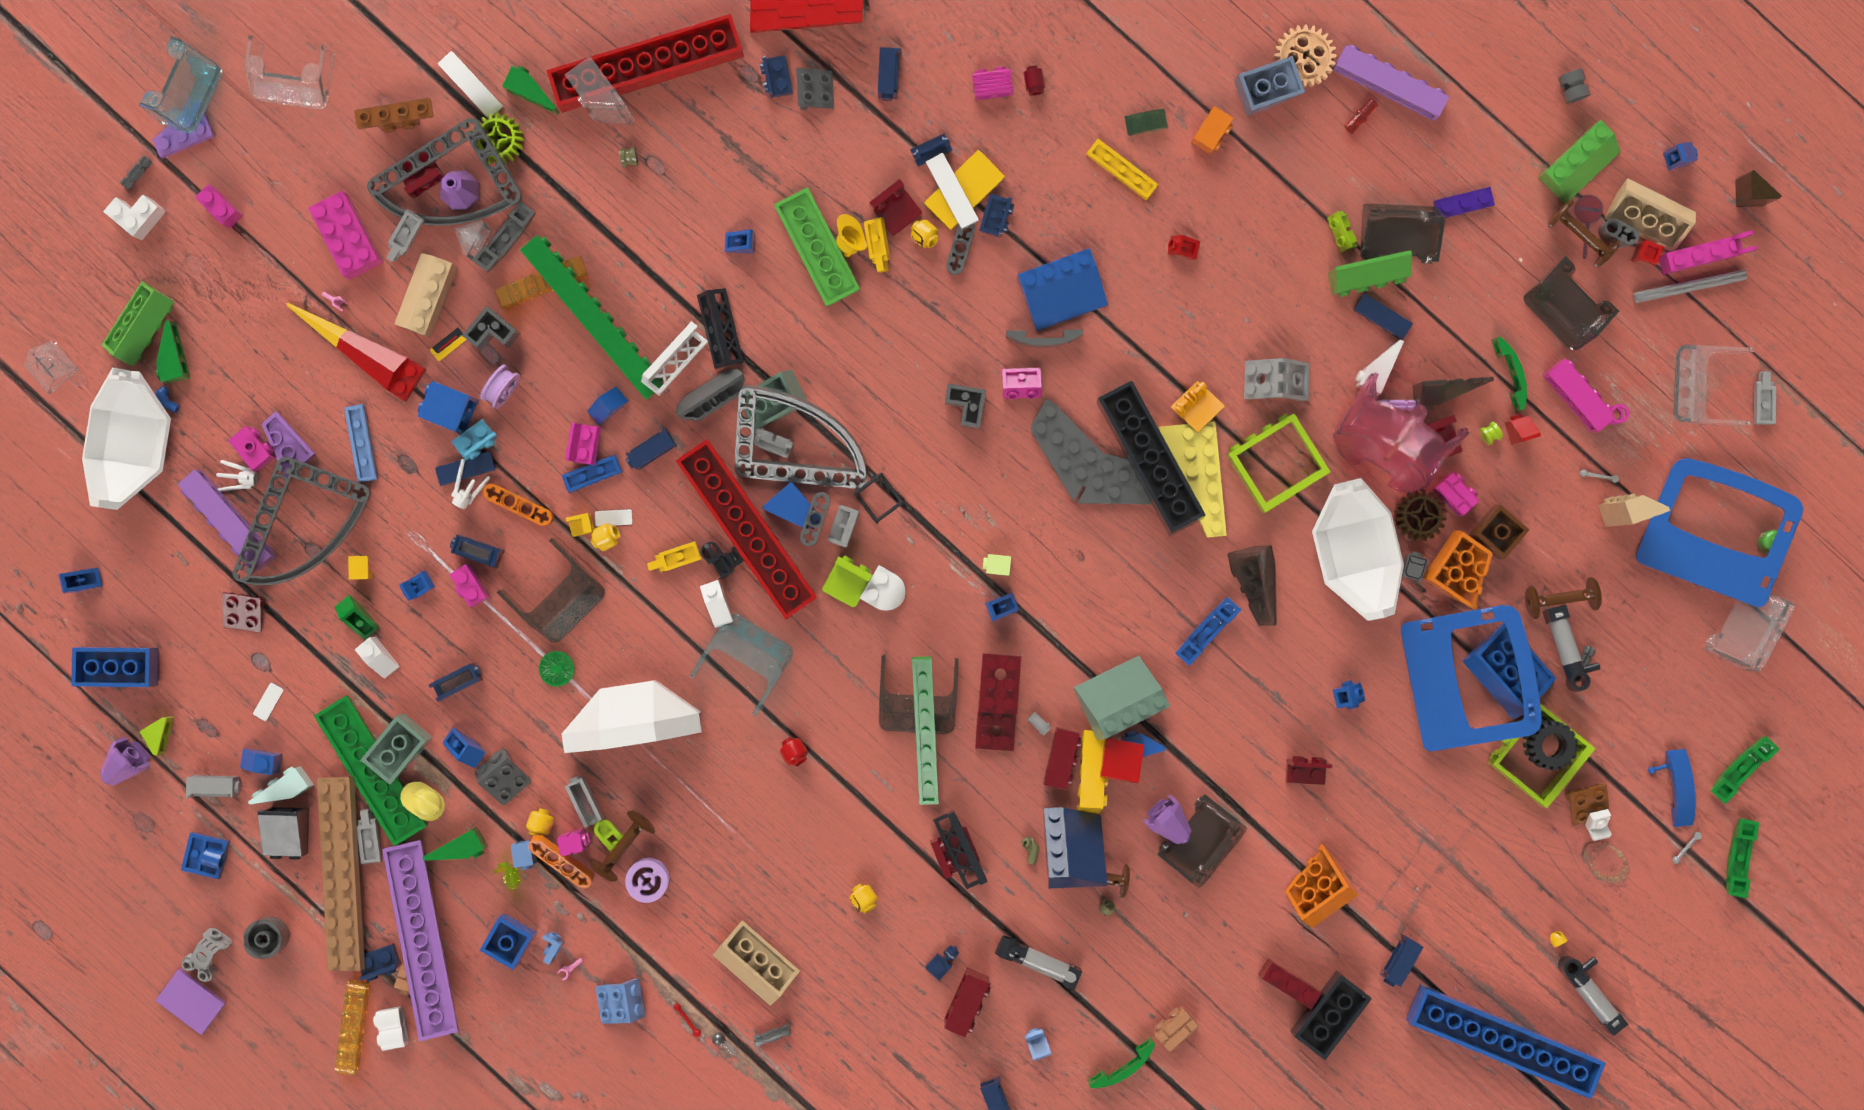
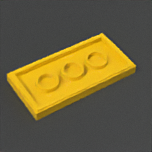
(976, 179)

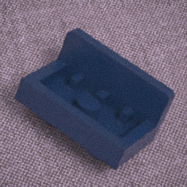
(995, 215)

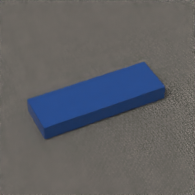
(592, 474)

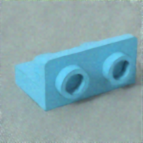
(474, 440)

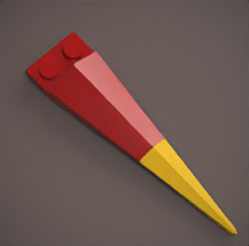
(385, 366)

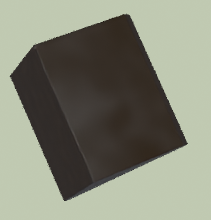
(1754, 191)

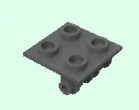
(814, 88)

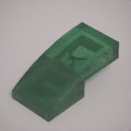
(1146, 122)

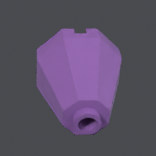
(459, 190)
(123, 761)
(1169, 820)

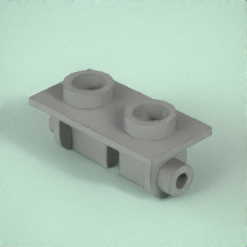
(772, 443)

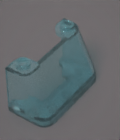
(186, 89)

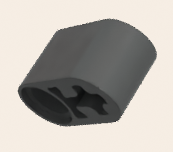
(1620, 229)

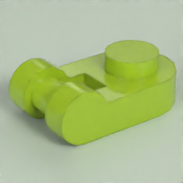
(604, 829)

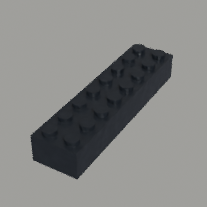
(1150, 458)

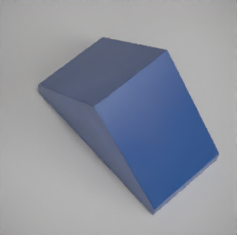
(740, 242)
(607, 405)
(80, 580)
(1002, 606)

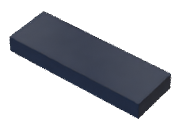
(1383, 316)
(480, 465)

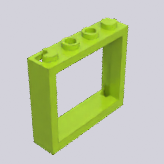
(1253, 439)
(1560, 779)

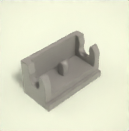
(843, 526)

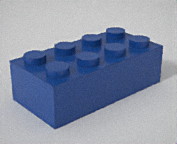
(115, 666)

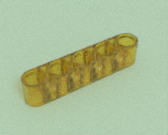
(533, 285)
(352, 1027)

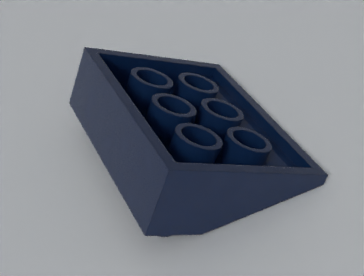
(1074, 849)

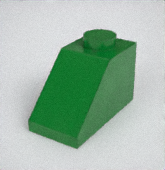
(356, 617)

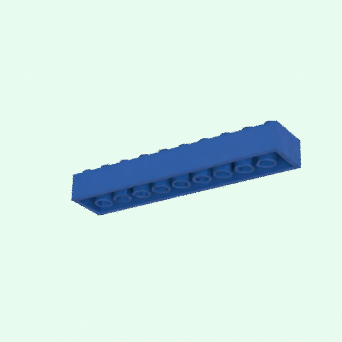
(1505, 1041)

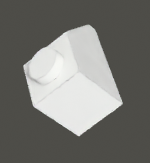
(716, 603)
(377, 657)

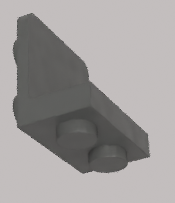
(501, 777)

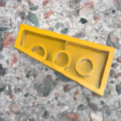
(1092, 785)

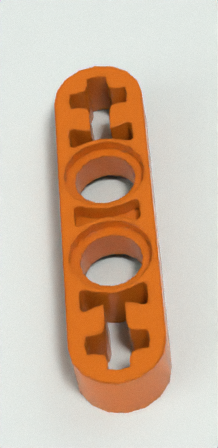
(517, 506)
(558, 864)

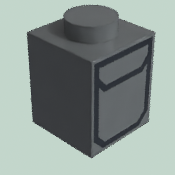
(1414, 566)

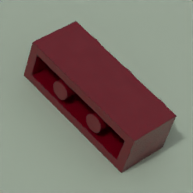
(1062, 758)
(1289, 983)

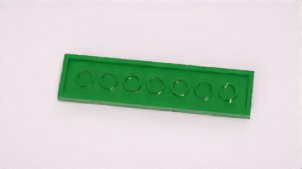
(351, 741)

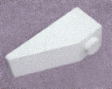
(1382, 366)

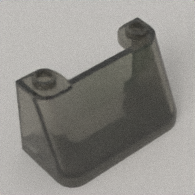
(1402, 228)
(1567, 307)
(1211, 840)

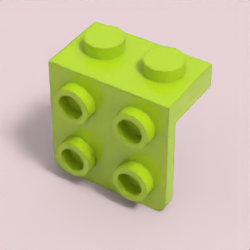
(847, 581)

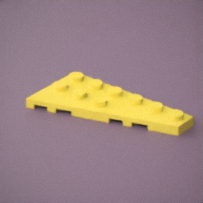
(1200, 464)

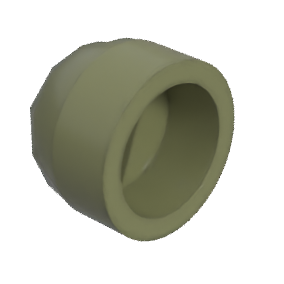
(1107, 907)

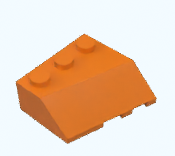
(1460, 569)
(1320, 888)

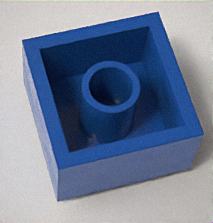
(508, 941)

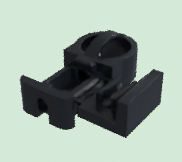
(724, 563)

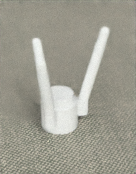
(247, 477)
(462, 497)

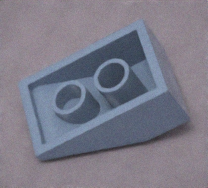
(1269, 85)

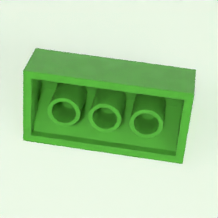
(1581, 162)
(1371, 273)
(137, 324)

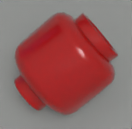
(793, 751)

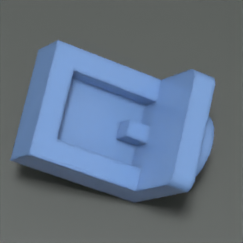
(1038, 1044)

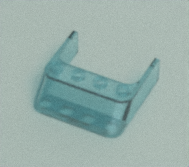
(752, 648)

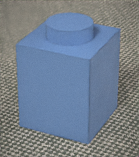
(522, 855)

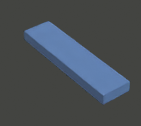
(361, 443)

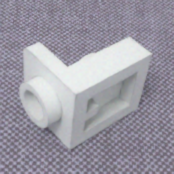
(1597, 825)

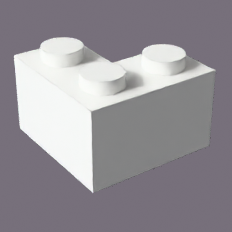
(136, 219)

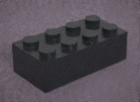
(1331, 1015)

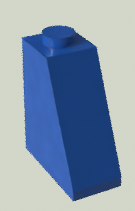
(791, 506)

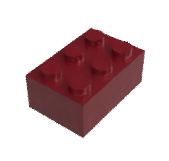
(967, 1002)

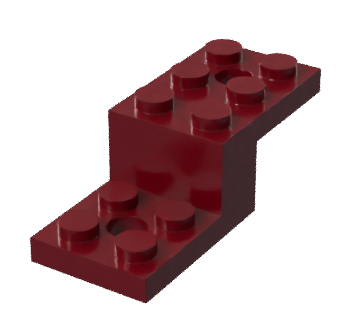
(998, 702)

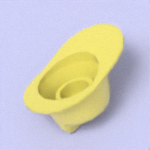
(422, 801)

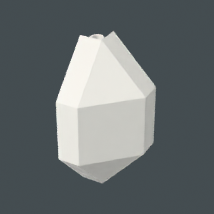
(123, 439)
(1359, 549)
(630, 717)

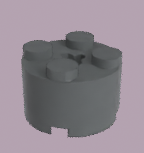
(255, 935)

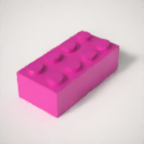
(345, 235)

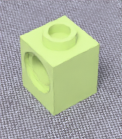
(997, 564)

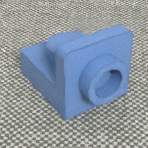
(552, 950)

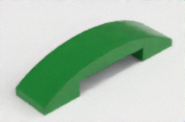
(1516, 370)
(1743, 767)
(1739, 858)
(1102, 1080)

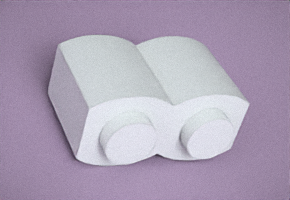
(391, 1028)

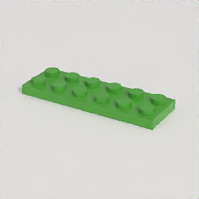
(817, 247)

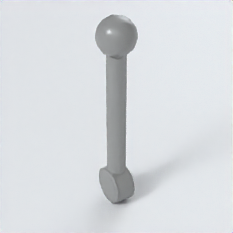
(1614, 479)
(1696, 836)

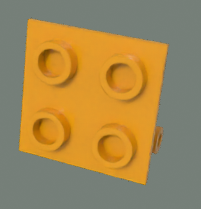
(1197, 406)

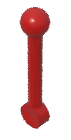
(696, 1032)

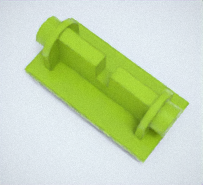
(1344, 239)

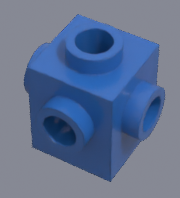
(1349, 695)

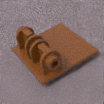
(1587, 801)

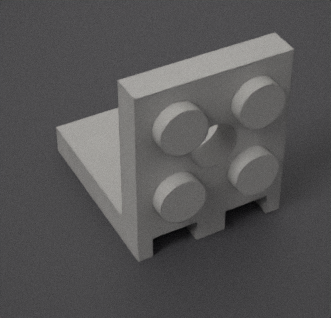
(1283, 379)

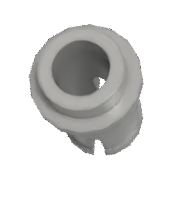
(1039, 723)

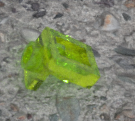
(510, 877)

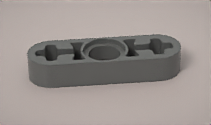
(951, 260)
(807, 522)

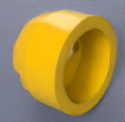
(1557, 938)

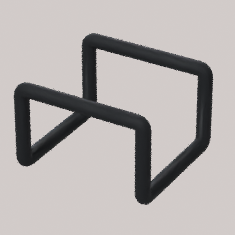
(876, 520)

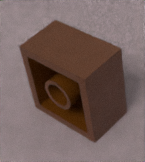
(1499, 531)

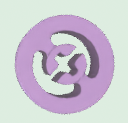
(500, 386)
(635, 890)

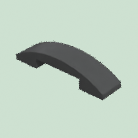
(505, 238)
(1020, 338)

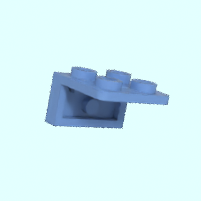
(620, 1002)

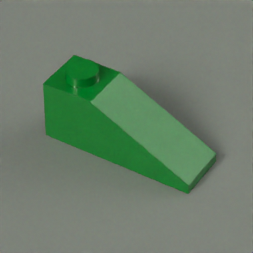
(522, 84)
(171, 358)
(462, 847)

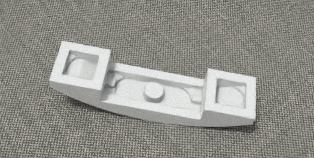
(470, 84)

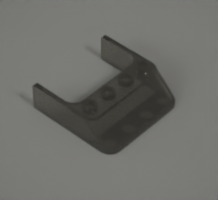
(565, 604)
(898, 710)

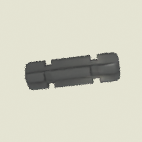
(136, 172)
(1588, 651)
(772, 1035)

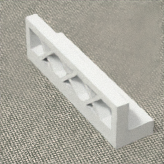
(670, 353)

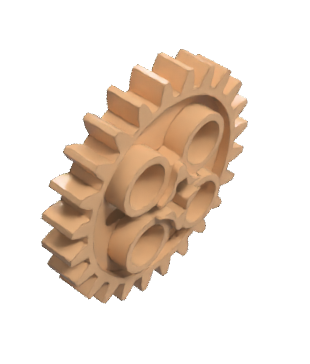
(1313, 41)

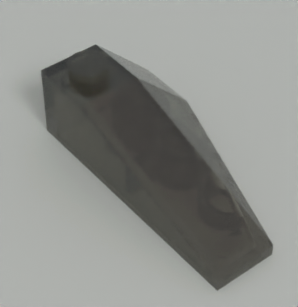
(1439, 391)
(1257, 576)

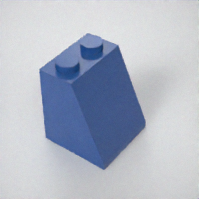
(447, 407)

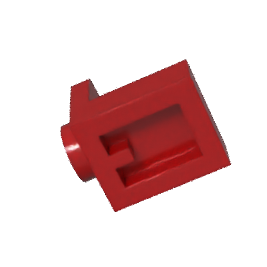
(1183, 247)

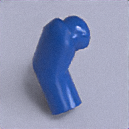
(161, 394)

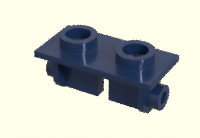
(931, 149)

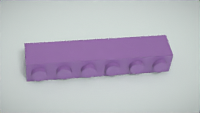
(1390, 82)
(223, 516)

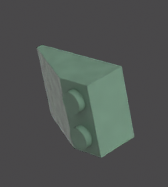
(771, 411)
(396, 748)

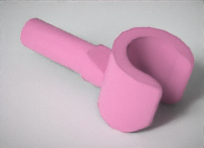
(336, 301)
(568, 969)

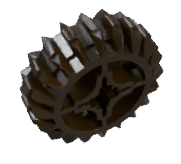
(1418, 524)

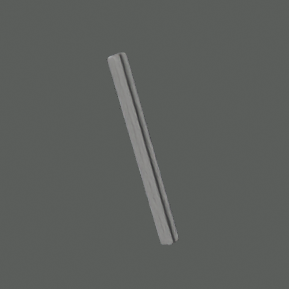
(1690, 286)

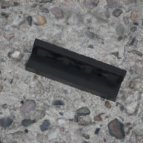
(716, 328)
(968, 850)

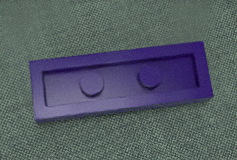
(1465, 202)

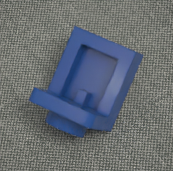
(417, 586)

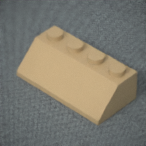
(1652, 215)
(426, 295)
(1629, 509)
(756, 963)

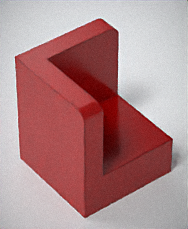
(1647, 252)

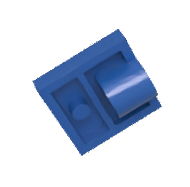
(205, 855)

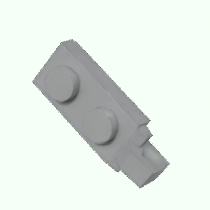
(404, 235)
(1764, 400)
(368, 838)

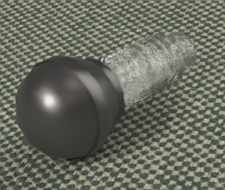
(719, 1039)

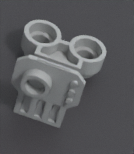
(212, 942)

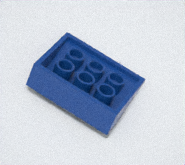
(1062, 289)
(1497, 670)

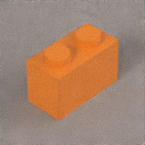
(1212, 129)

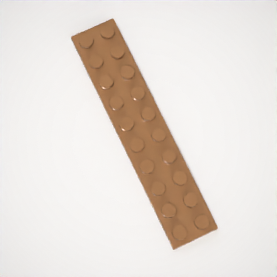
(340, 874)

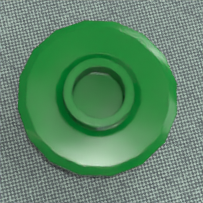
(556, 668)

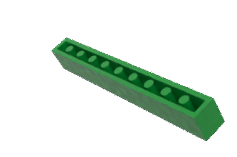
(589, 313)

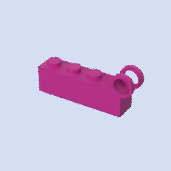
(1704, 253)
(1582, 398)

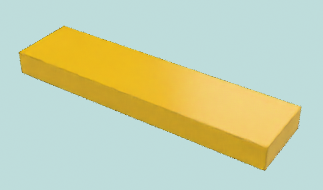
(1122, 169)

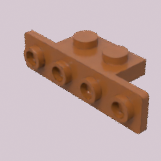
(395, 115)

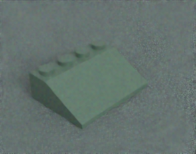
(1120, 698)

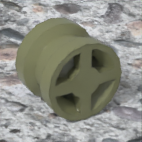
(628, 157)

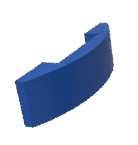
(1207, 630)
(1683, 787)

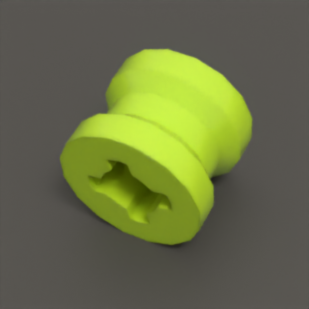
(1491, 433)

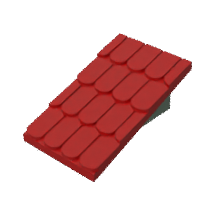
(800, 14)

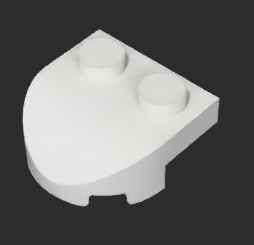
(884, 590)

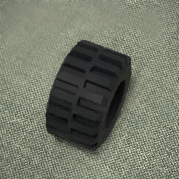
(1565, 749)

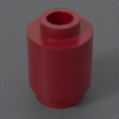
(1034, 80)

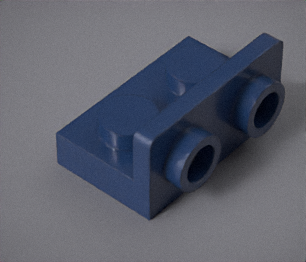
(777, 76)
(380, 961)

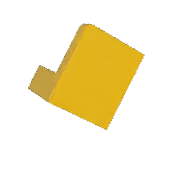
(580, 524)
(359, 567)

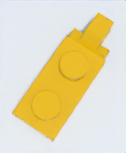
(877, 243)
(676, 557)

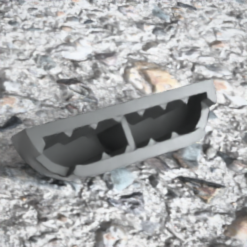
(711, 395)

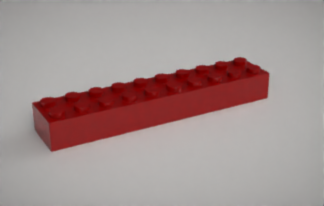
(655, 59)
(746, 529)

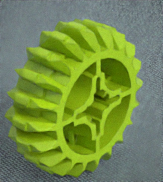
(513, 140)

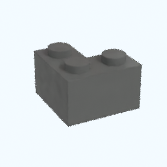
(490, 325)
(970, 400)

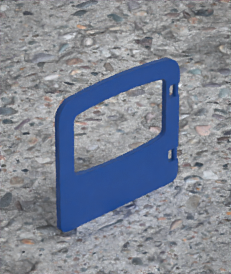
(1710, 564)
(1436, 686)

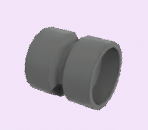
(1574, 86)

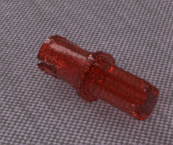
(1361, 116)

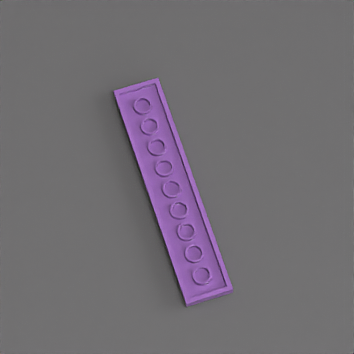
(420, 940)

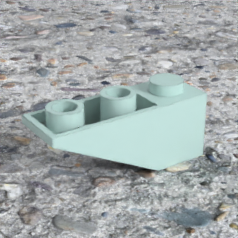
(289, 786)

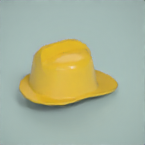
(850, 235)

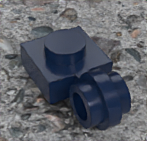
(938, 965)

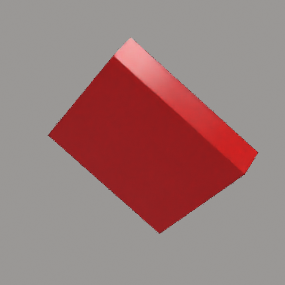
(1121, 760)

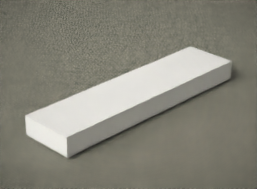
(952, 191)

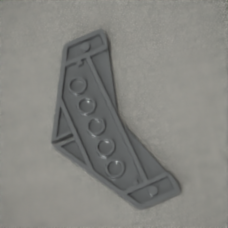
(1082, 463)

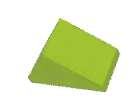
(157, 735)

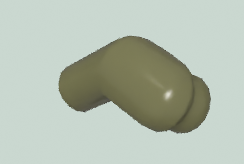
(1033, 849)

